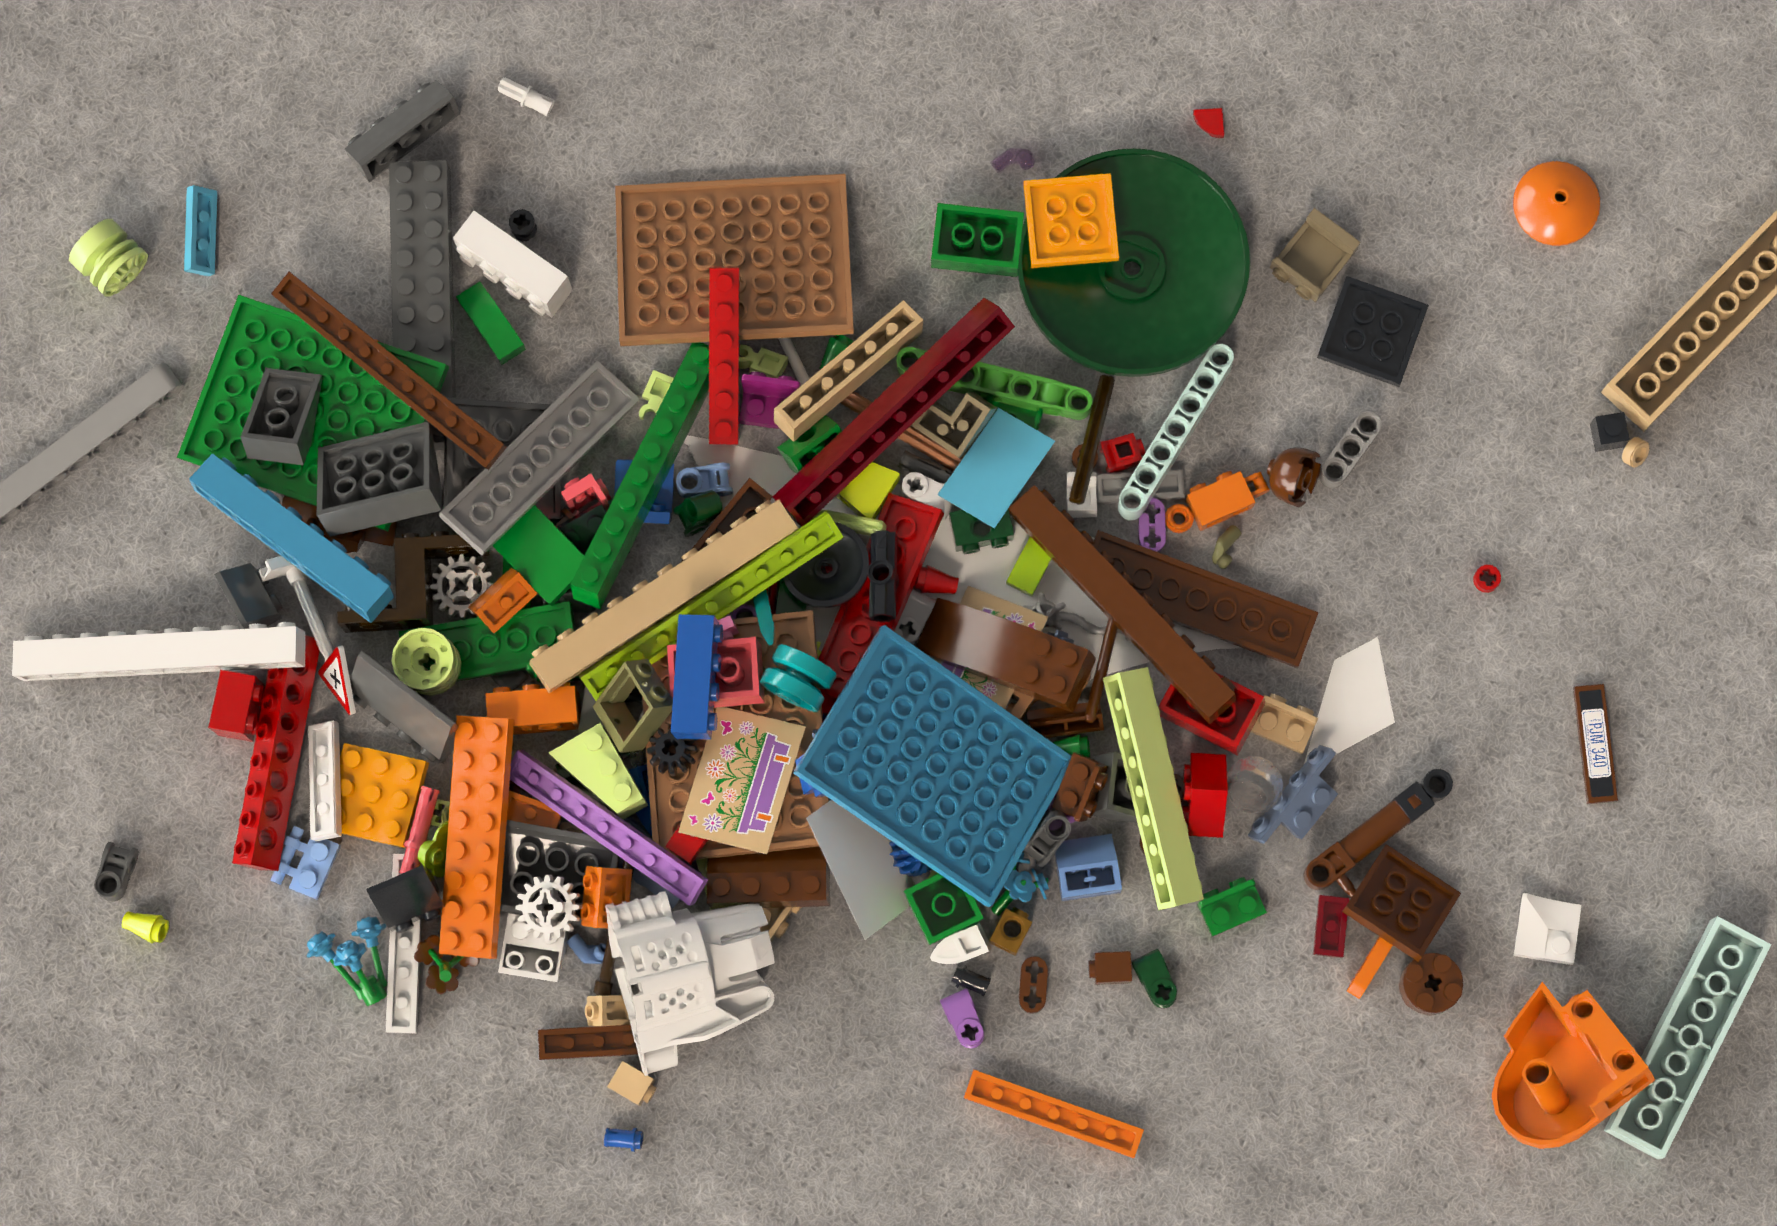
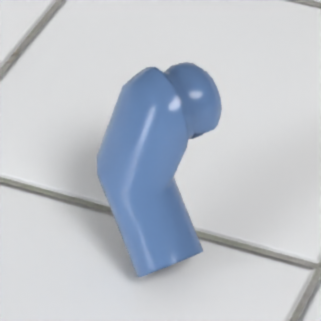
(587, 953)

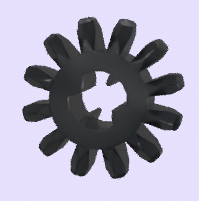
(662, 755)

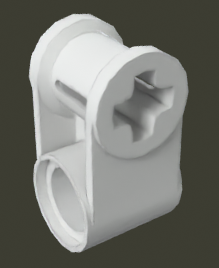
(926, 492)

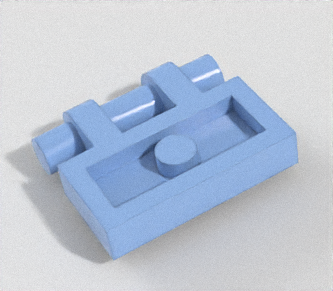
(313, 866)

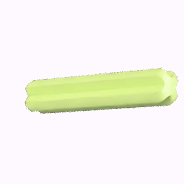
(857, 523)

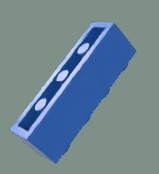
(695, 677)

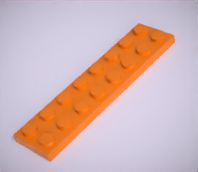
(476, 837)

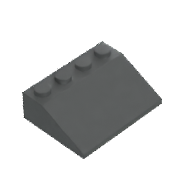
(378, 479)
(403, 708)
(548, 851)

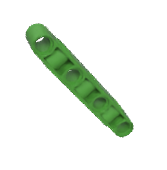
(1001, 382)

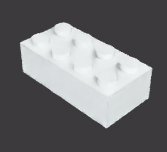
(512, 264)

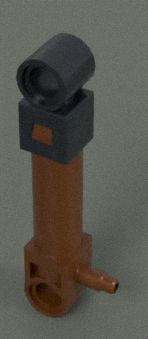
(1376, 831)

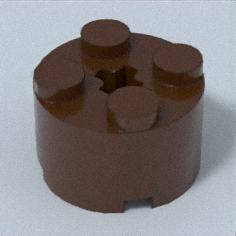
(1423, 999)

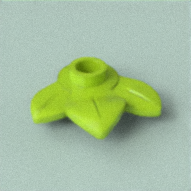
(433, 853)

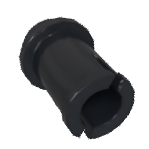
(970, 980)

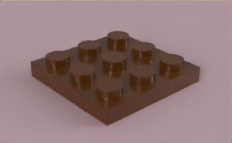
(1402, 902)

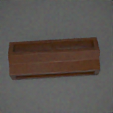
(1060, 722)

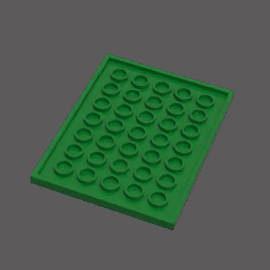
(348, 406)

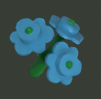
(1020, 886)

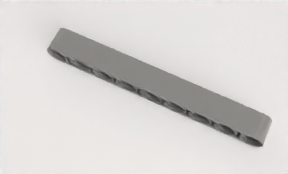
(87, 440)

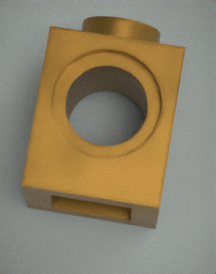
(1007, 943)

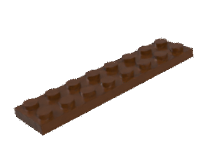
(1214, 602)

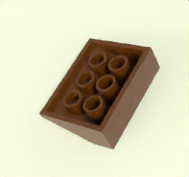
(771, 879)

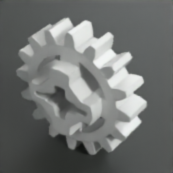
(455, 595)
(548, 895)

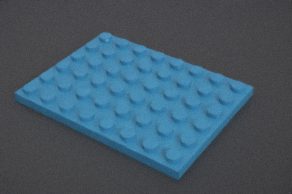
(934, 766)

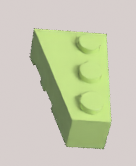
(599, 767)

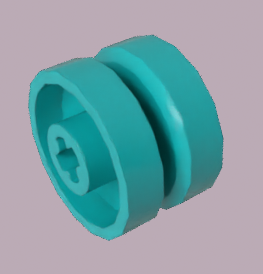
(798, 678)

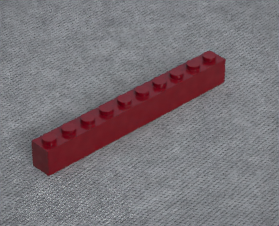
(894, 411)

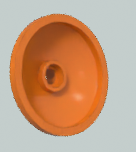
(1551, 220)

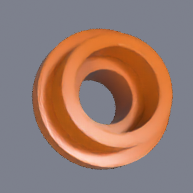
(1183, 510)

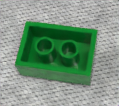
(977, 240)

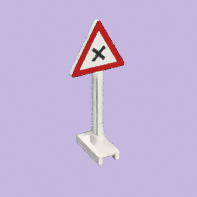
(334, 670)

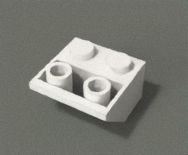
(531, 956)

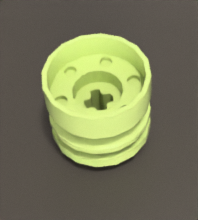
(108, 257)
(414, 650)

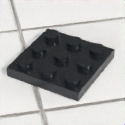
(1372, 331)

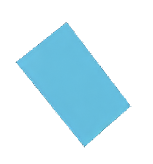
(996, 468)

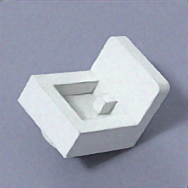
(1089, 507)

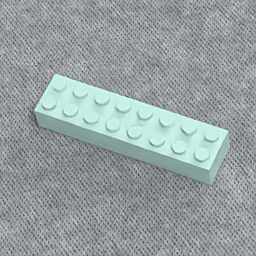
(1690, 1035)

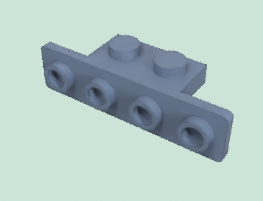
(1300, 801)

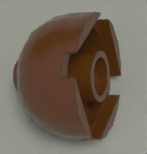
(1293, 473)

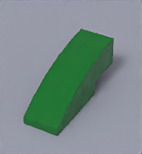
(491, 323)

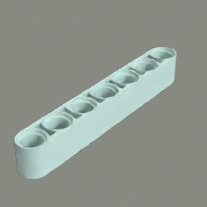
(1172, 444)

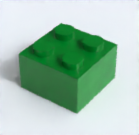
(941, 907)

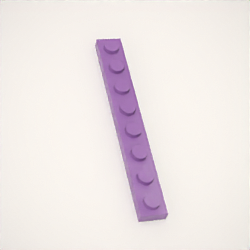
(606, 828)

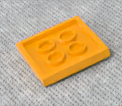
(1071, 220)
(379, 794)

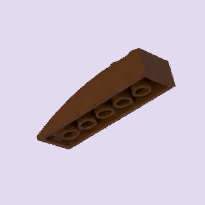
(1007, 653)

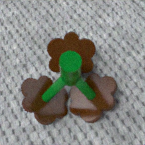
(443, 975)

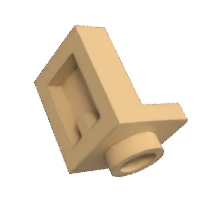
(606, 1011)

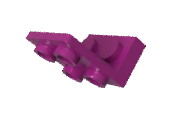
(762, 395)

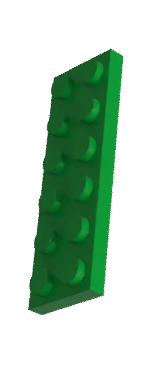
(509, 647)

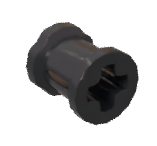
(516, 219)

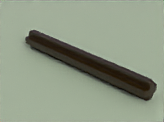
(1091, 439)

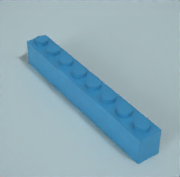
(292, 538)

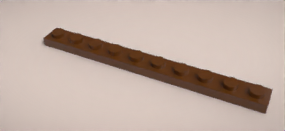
(389, 370)

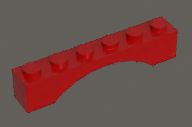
(724, 354)

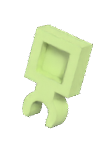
(764, 361)
(655, 392)

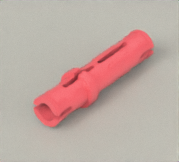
(419, 828)

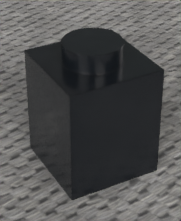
(1609, 431)

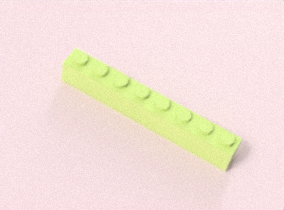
(1153, 788)

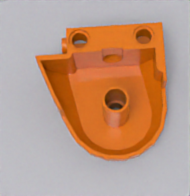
(1564, 1070)

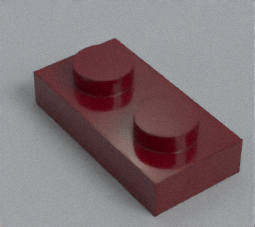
(1330, 926)

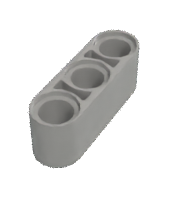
(1353, 436)

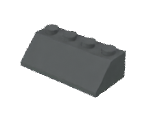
(402, 130)

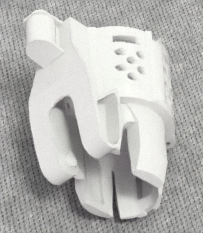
(690, 972)

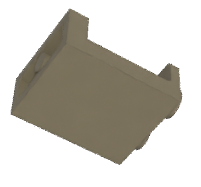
(1314, 256)

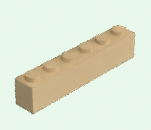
(848, 371)

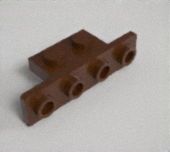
(352, 540)

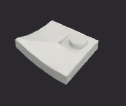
(1547, 929)

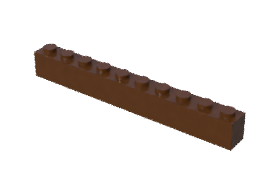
(1122, 604)

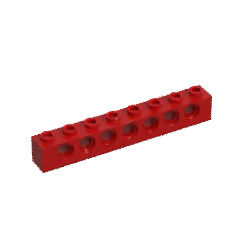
(275, 763)

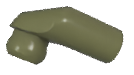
(1222, 545)

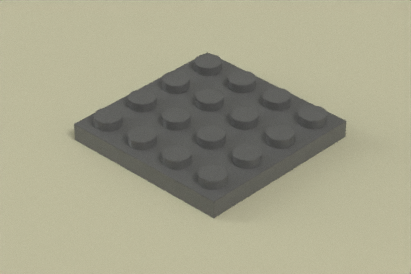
(505, 422)

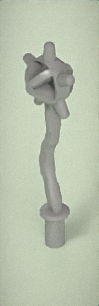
(1052, 611)

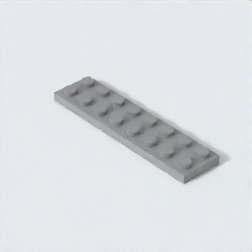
(539, 458)

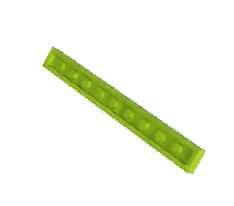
(720, 598)

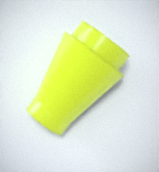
(147, 926)

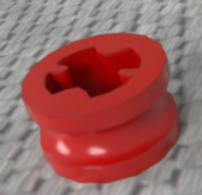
(1481, 585)

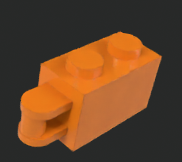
(1224, 498)

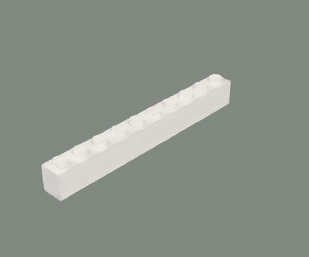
(159, 653)

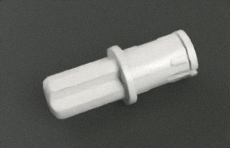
(527, 96)

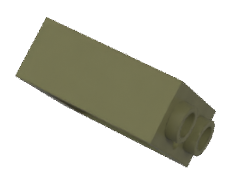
(611, 707)

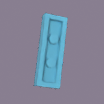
(200, 230)

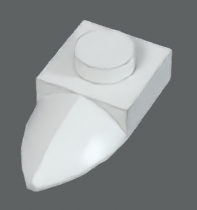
(962, 945)

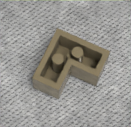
(958, 429)

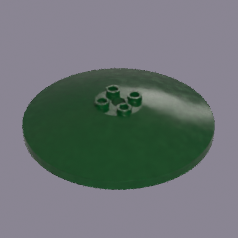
(1188, 281)

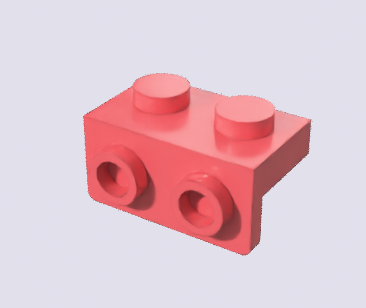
(583, 491)

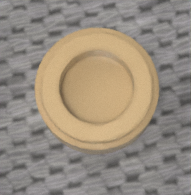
(1635, 452)

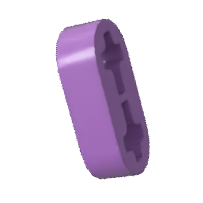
(1158, 526)

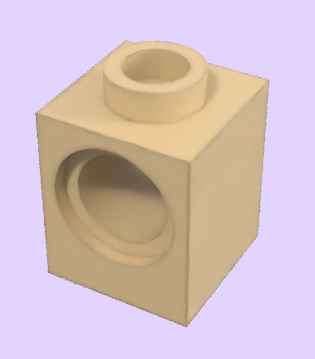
(632, 1084)

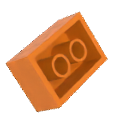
(535, 708)

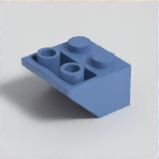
(1087, 868)

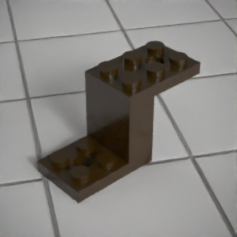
(413, 583)

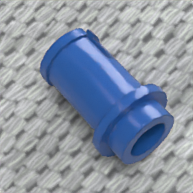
(623, 1138)

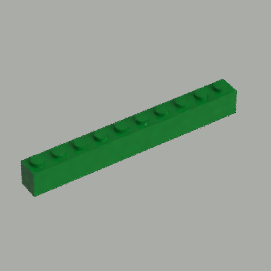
(643, 479)

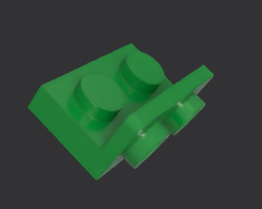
(1231, 907)

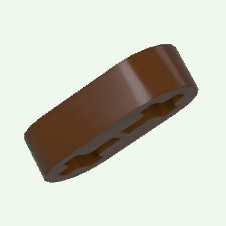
(1025, 984)

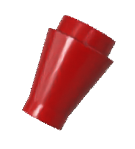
(935, 581)

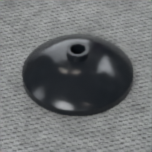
(848, 574)

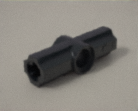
(883, 593)

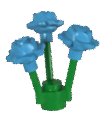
(349, 954)

